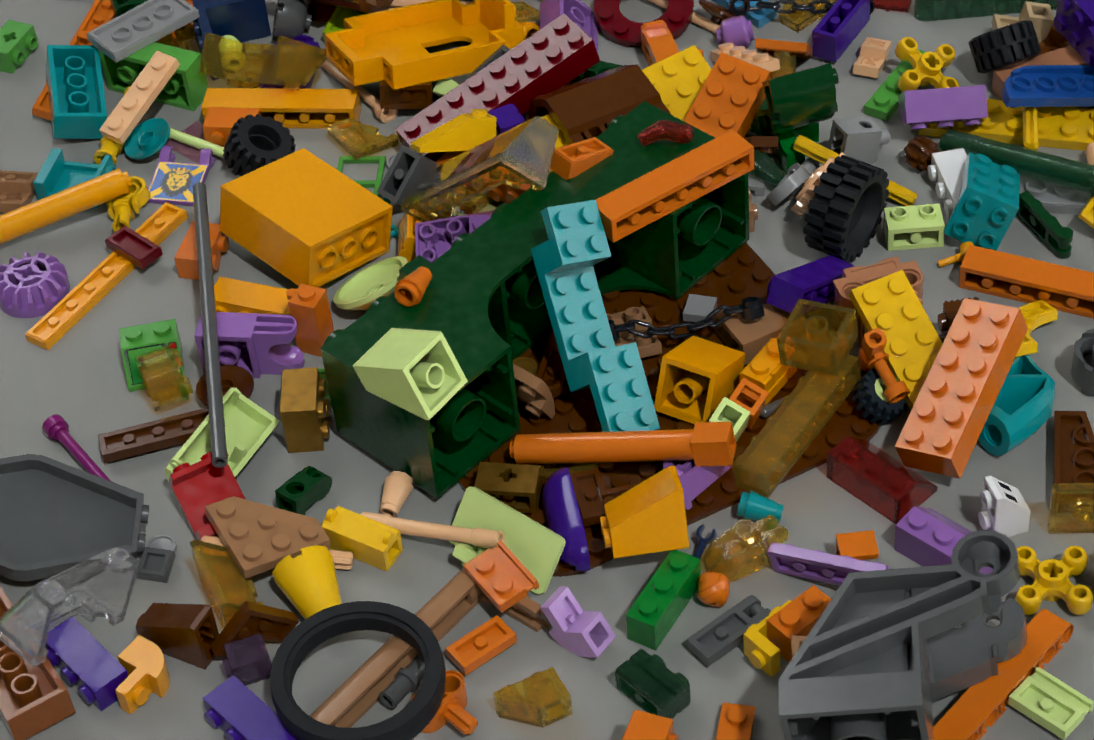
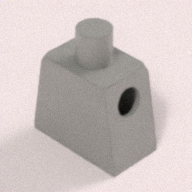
(857, 138)

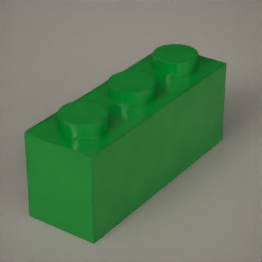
(663, 599)

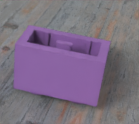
(437, 236)

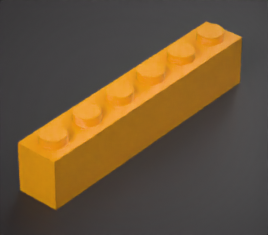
(292, 108)

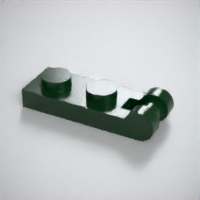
(1045, 226)

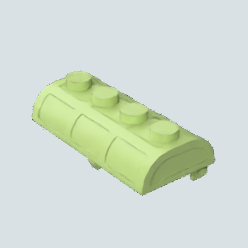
(245, 431)

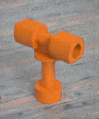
(872, 357)

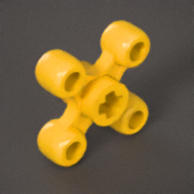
(925, 66)
(1053, 581)

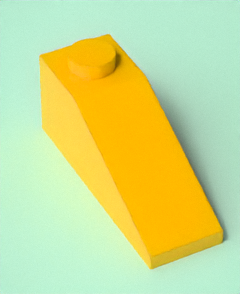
(459, 133)

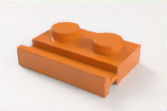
(501, 576)

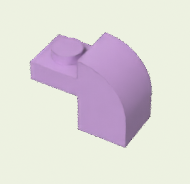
(574, 629)

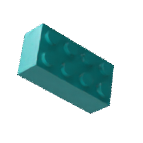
(75, 91)

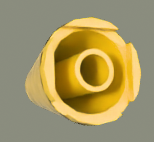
(309, 580)

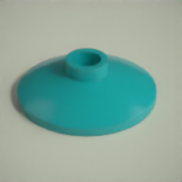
(147, 138)

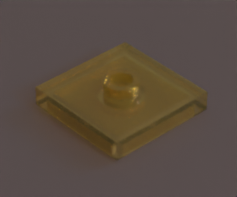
(1071, 508)

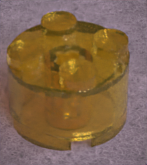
(163, 378)

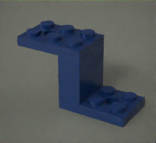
(239, 18)

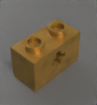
(512, 484)

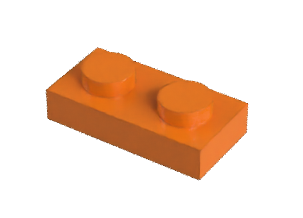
(481, 645)

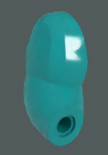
(1020, 407)

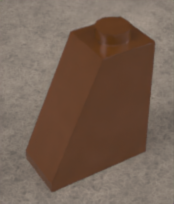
(181, 631)

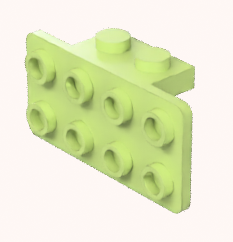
(527, 539)

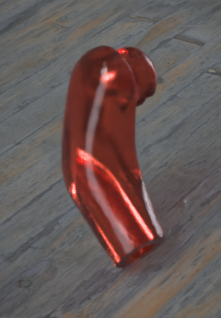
(666, 130)

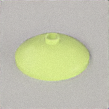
(369, 284)

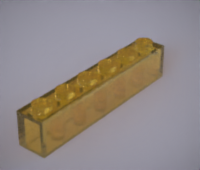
(793, 428)

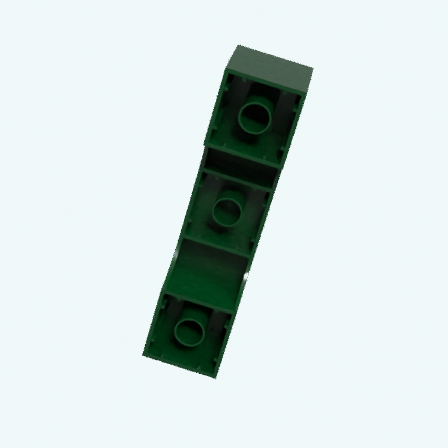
(494, 308)

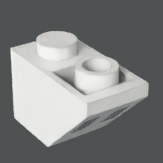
(1003, 508)

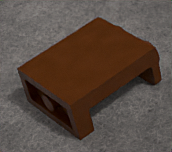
(410, 97)

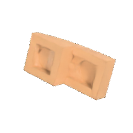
(872, 57)

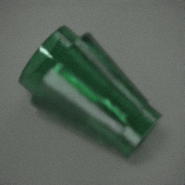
(766, 169)

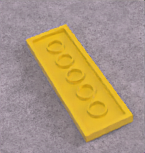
(910, 335)

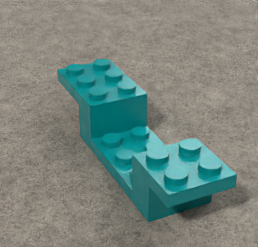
(581, 321)

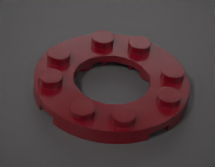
(627, 32)

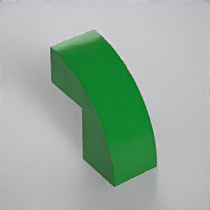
(787, 154)

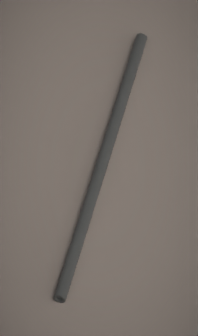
(209, 326)

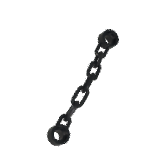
(745, 8)
(750, 309)

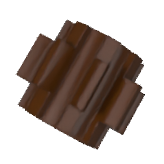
(920, 152)

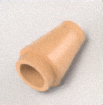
(395, 492)

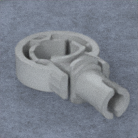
(793, 180)

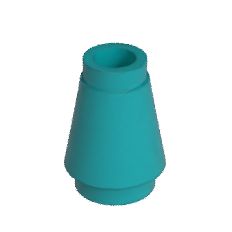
(755, 507)

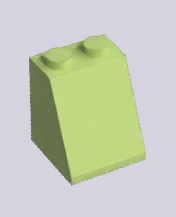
(412, 370)

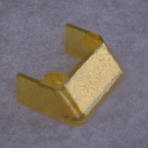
(284, 64)

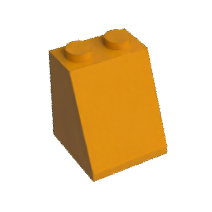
(696, 379)
(647, 517)

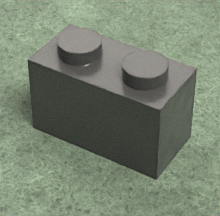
(405, 174)

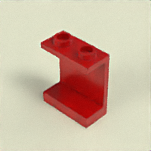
(201, 486)

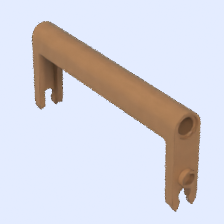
(441, 614)

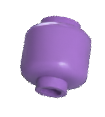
(736, 31)

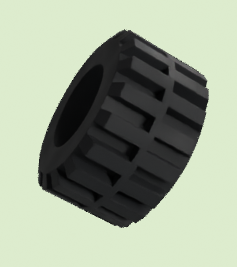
(1004, 46)
(256, 143)

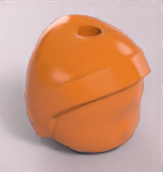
(713, 589)

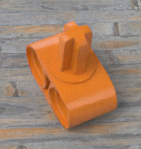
(453, 707)

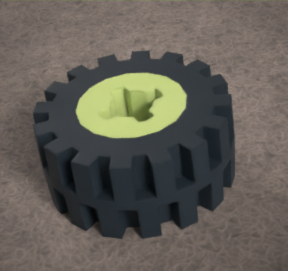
(872, 402)

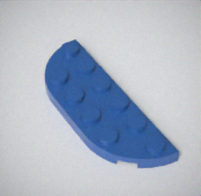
(1049, 86)

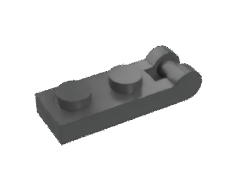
(726, 631)

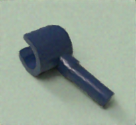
(702, 543)

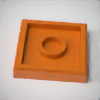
(794, 48)

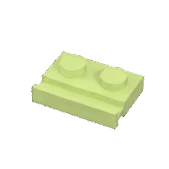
(1051, 703)

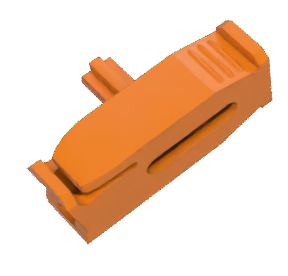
(658, 42)

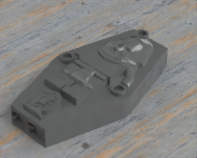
(62, 517)

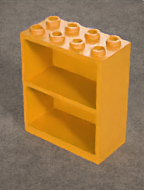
(305, 218)

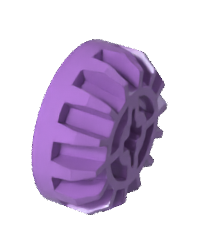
(32, 292)

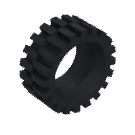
(846, 208)

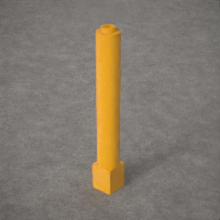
(63, 204)

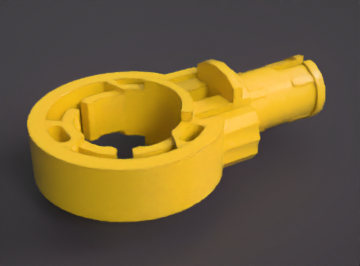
(123, 207)

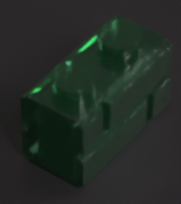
(653, 685)

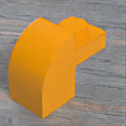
(146, 674)

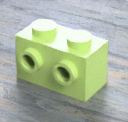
(913, 227)

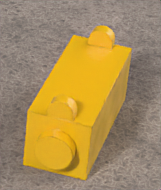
(364, 537)

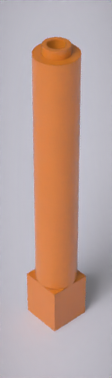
(705, 444)

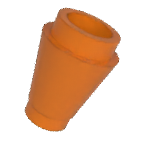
(411, 288)

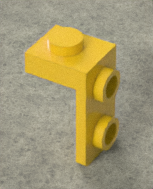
(759, 649)

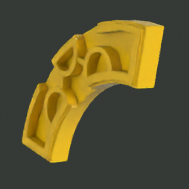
(1035, 315)

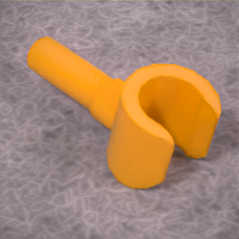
(956, 257)

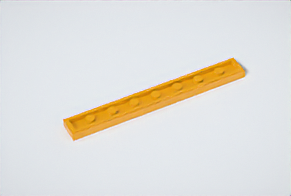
(101, 281)

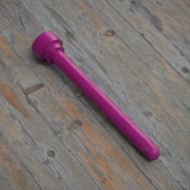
(58, 429)

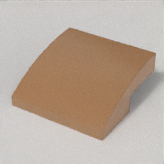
(16, 189)

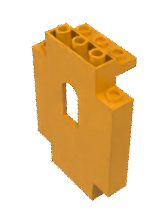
(393, 41)

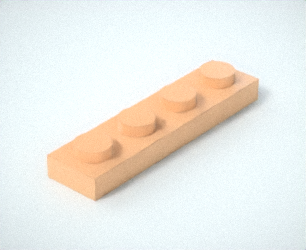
(751, 56)
(139, 97)

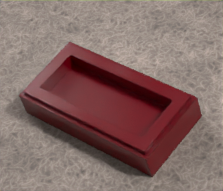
(133, 247)

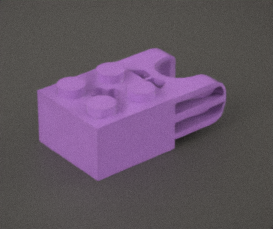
(254, 342)

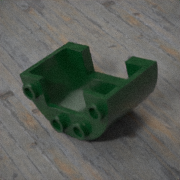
(798, 100)

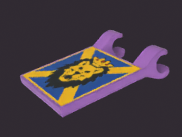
(174, 180)

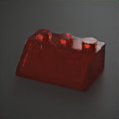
(877, 478)

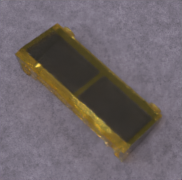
(509, 158)

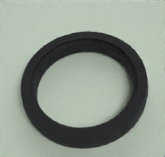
(350, 618)

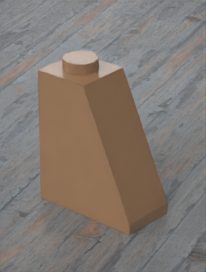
(751, 335)

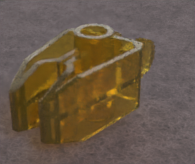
(744, 547)

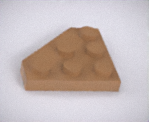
(262, 534)

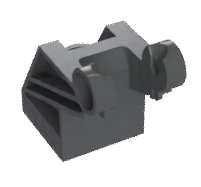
(893, 645)

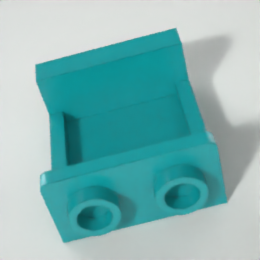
(61, 174)

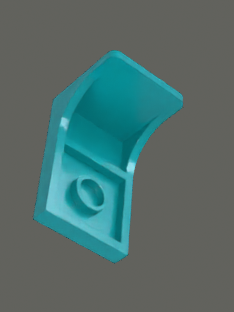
(985, 203)

